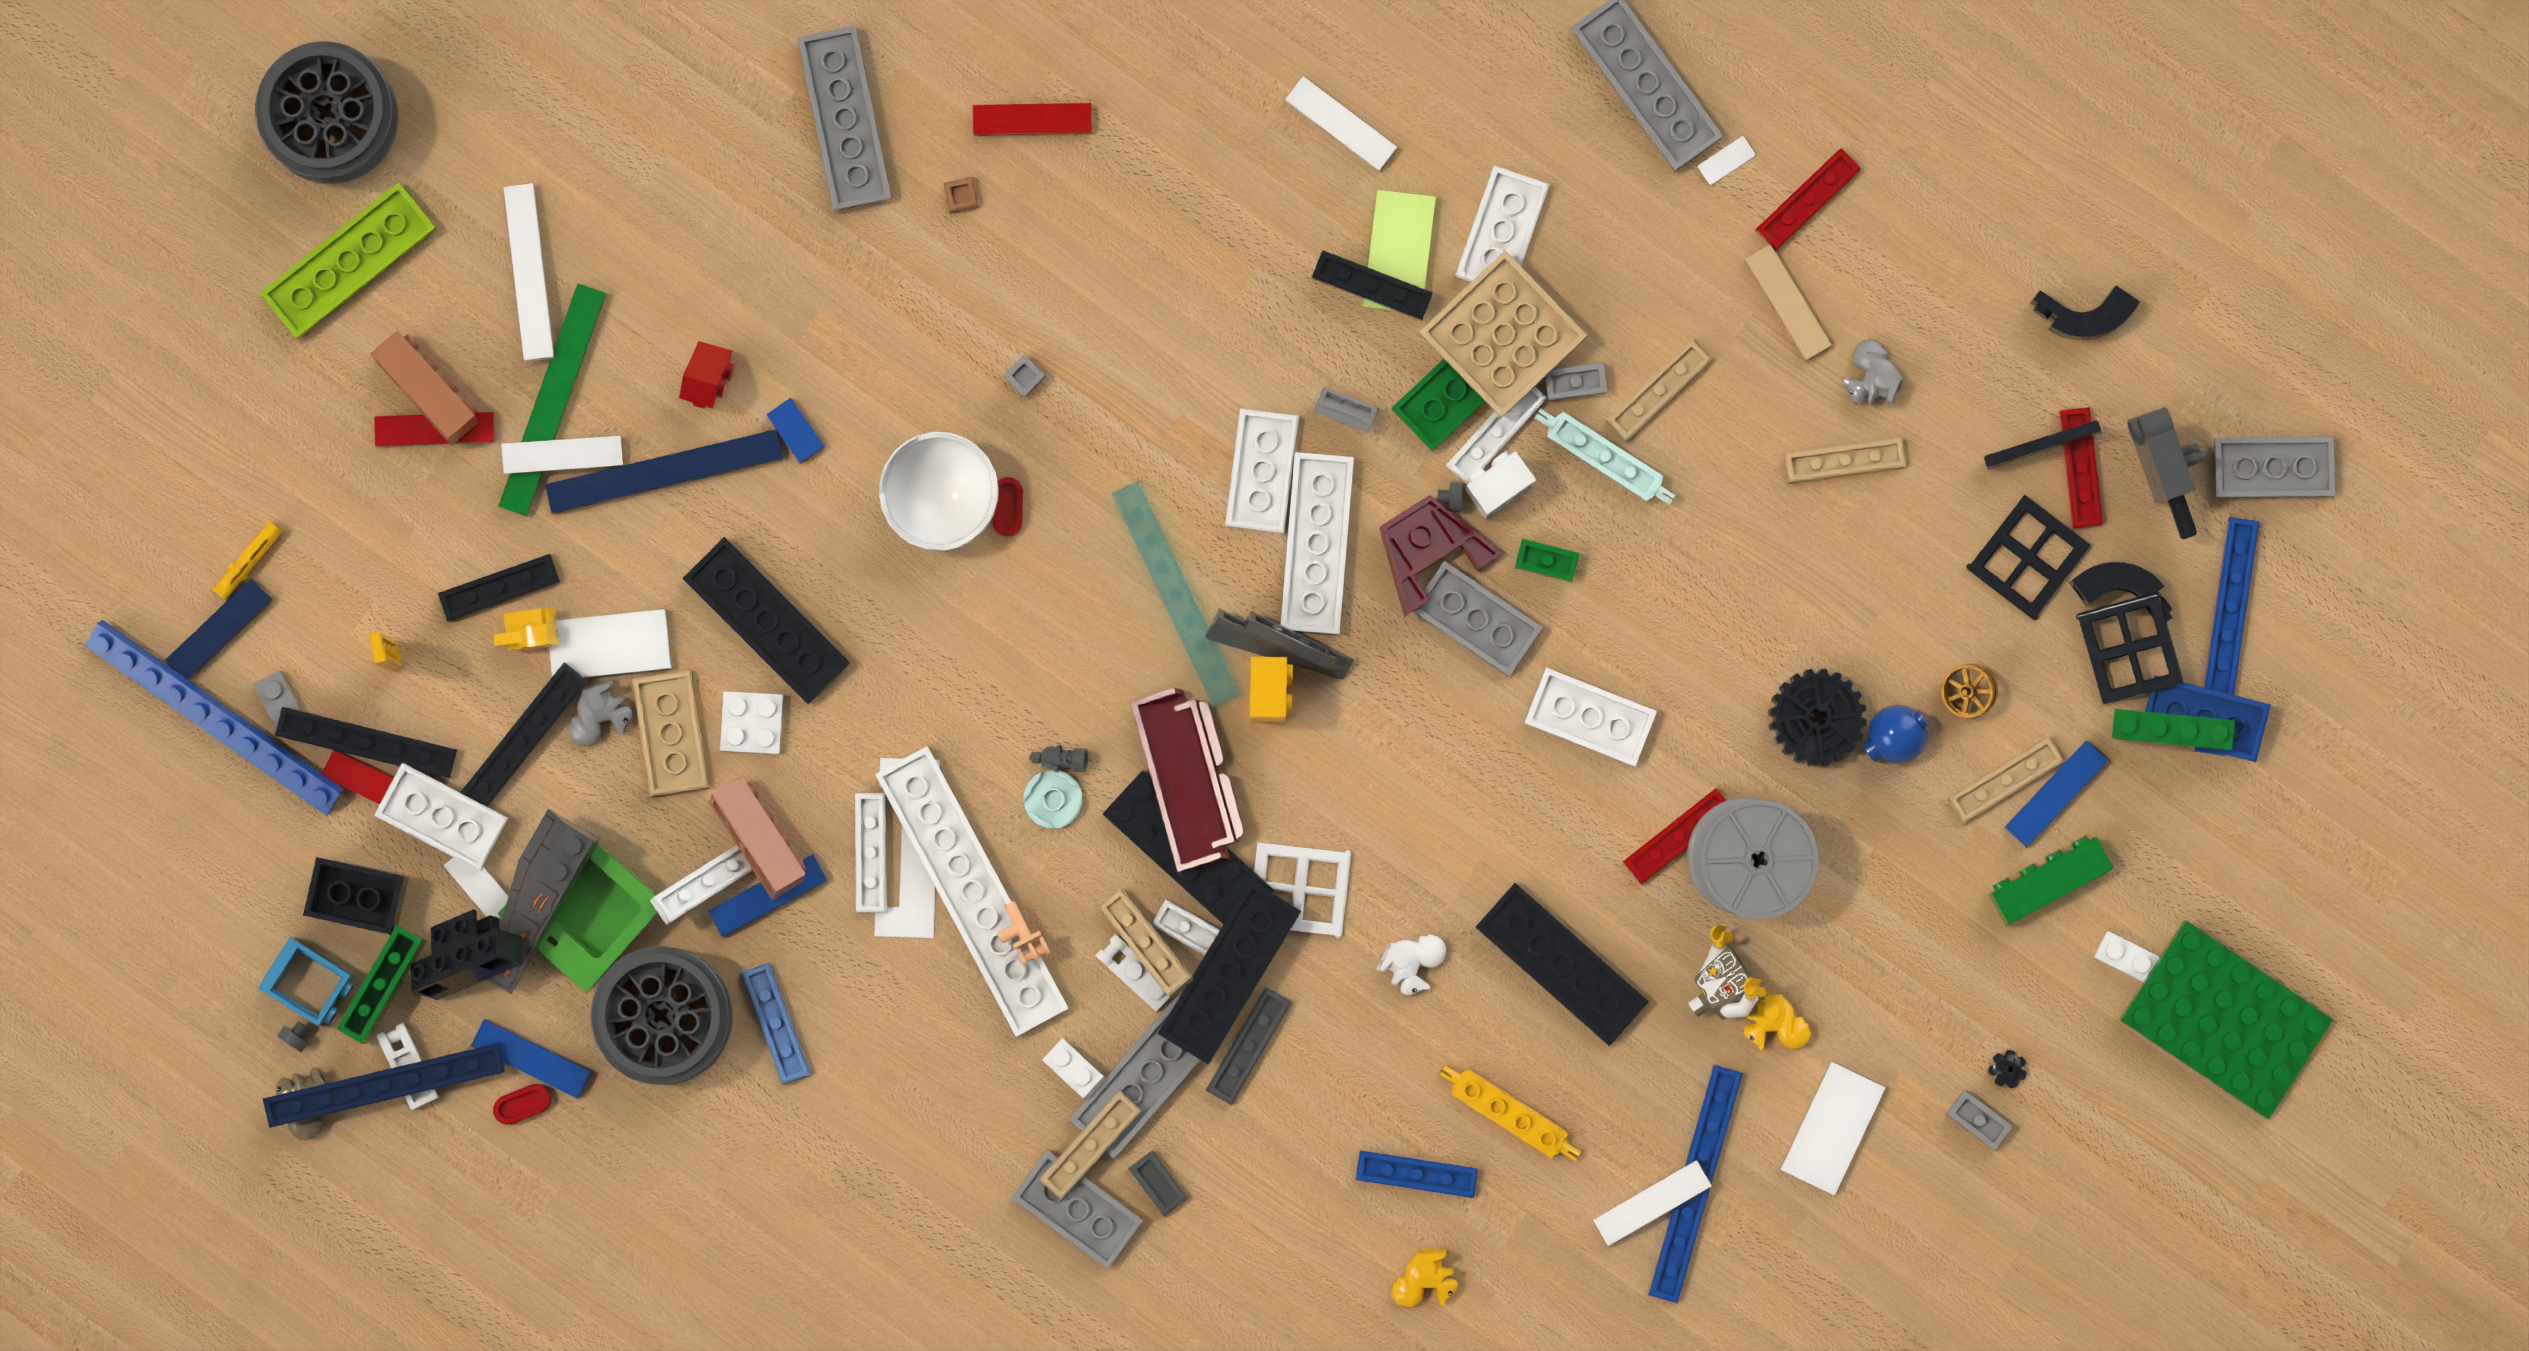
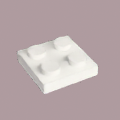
(751, 722)

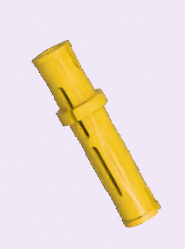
(247, 560)

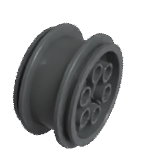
(346, 158)
(712, 1025)

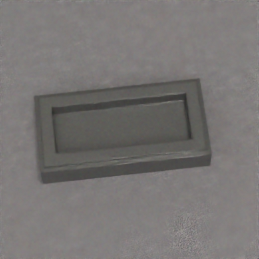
(1158, 1183)

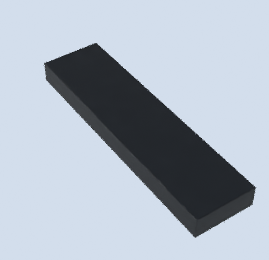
(1372, 285)
(2042, 444)
(499, 587)

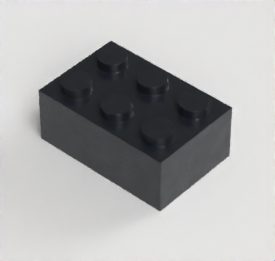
(355, 896)

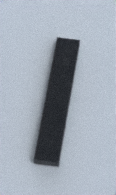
(524, 735)
(365, 742)

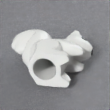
(1406, 957)

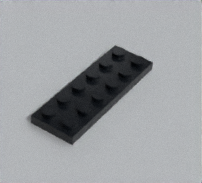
(766, 620)
(1141, 820)
(1562, 964)
(1229, 972)

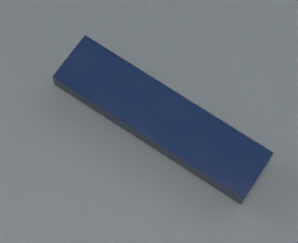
(219, 629)

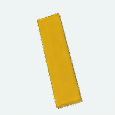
(385, 651)

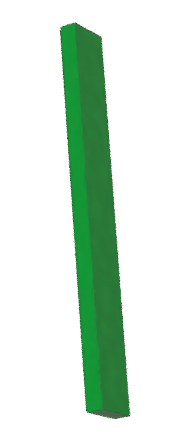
(555, 391)

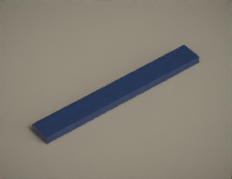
(663, 471)
(383, 1085)

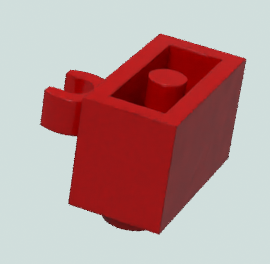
(706, 375)

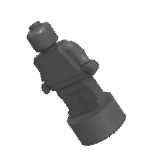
(1055, 757)

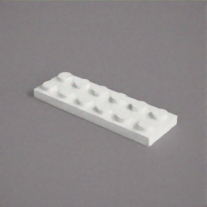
(1317, 543)

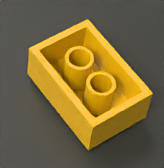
(1268, 689)

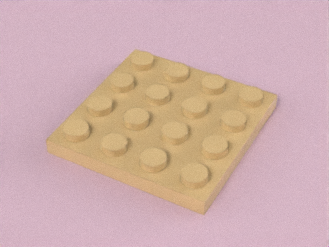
(1503, 334)

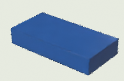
(795, 430)

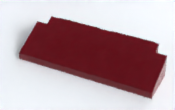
(1183, 765)

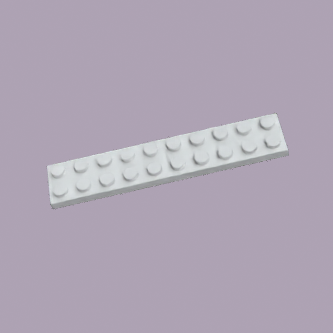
(969, 888)

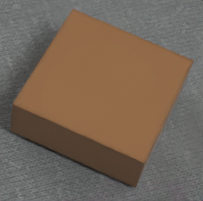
(961, 194)

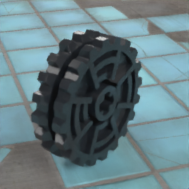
(1825, 695)

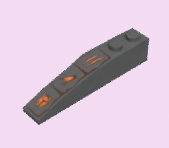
(542, 885)

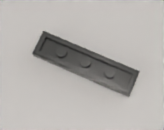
(1248, 1046)

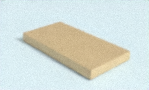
(670, 733)

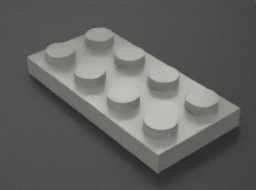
(2274, 467)
(1478, 619)
(1083, 1215)

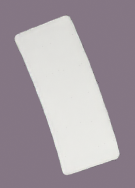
(1726, 160)

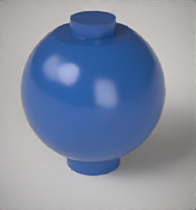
(1897, 735)

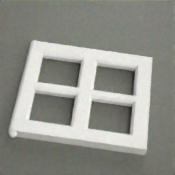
(1299, 888)

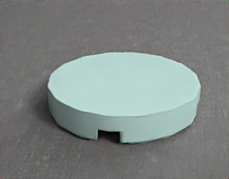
(1053, 799)

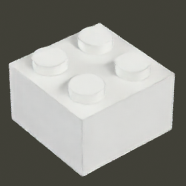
(1499, 484)

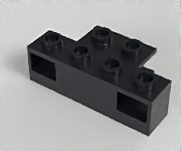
(464, 955)

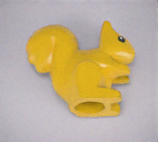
(1777, 1015)
(1424, 1272)

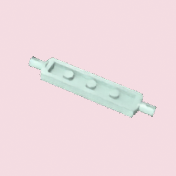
(1604, 456)

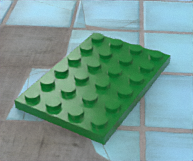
(2226, 1019)

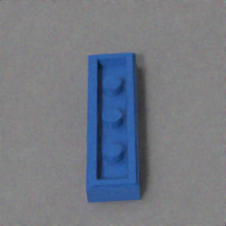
(2056, 793)
(757, 902)
(533, 1059)
(1416, 1174)

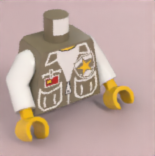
(1725, 981)

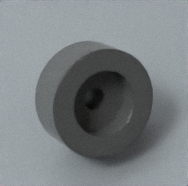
(1453, 496)
(294, 1036)

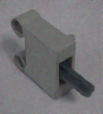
(2166, 464)

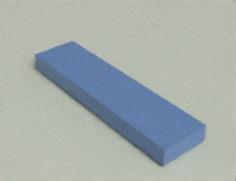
(775, 1023)

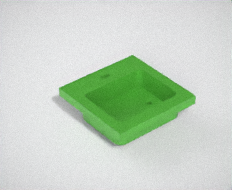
(597, 919)

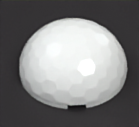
(938, 491)

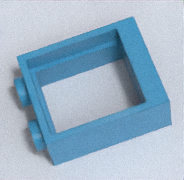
(281, 967)

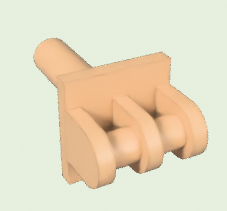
(1027, 940)

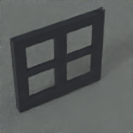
(2028, 557)
(2130, 647)

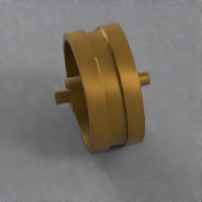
(1969, 690)

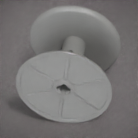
(1757, 887)

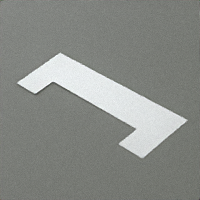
(916, 896)

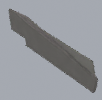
(1274, 640)

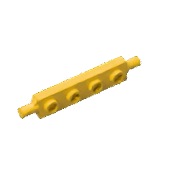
(1509, 1113)

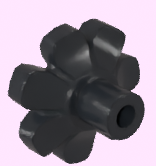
(2001, 1066)

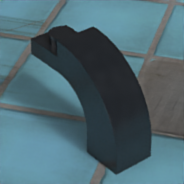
(2086, 325)
(2117, 576)

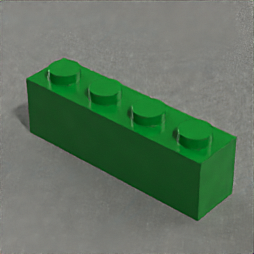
(2173, 729)
(2051, 880)
(381, 984)

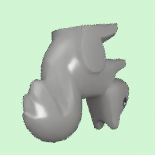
(1881, 376)
(596, 707)

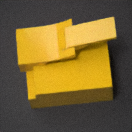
(528, 630)

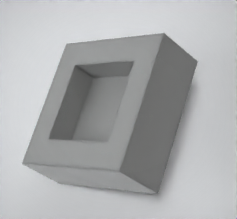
(1024, 376)

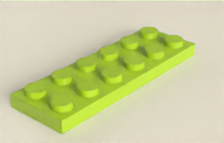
(348, 260)

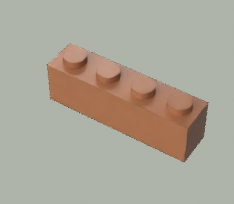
(424, 387)
(757, 837)

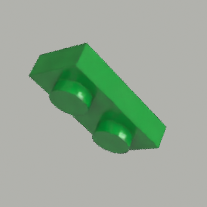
(1547, 560)

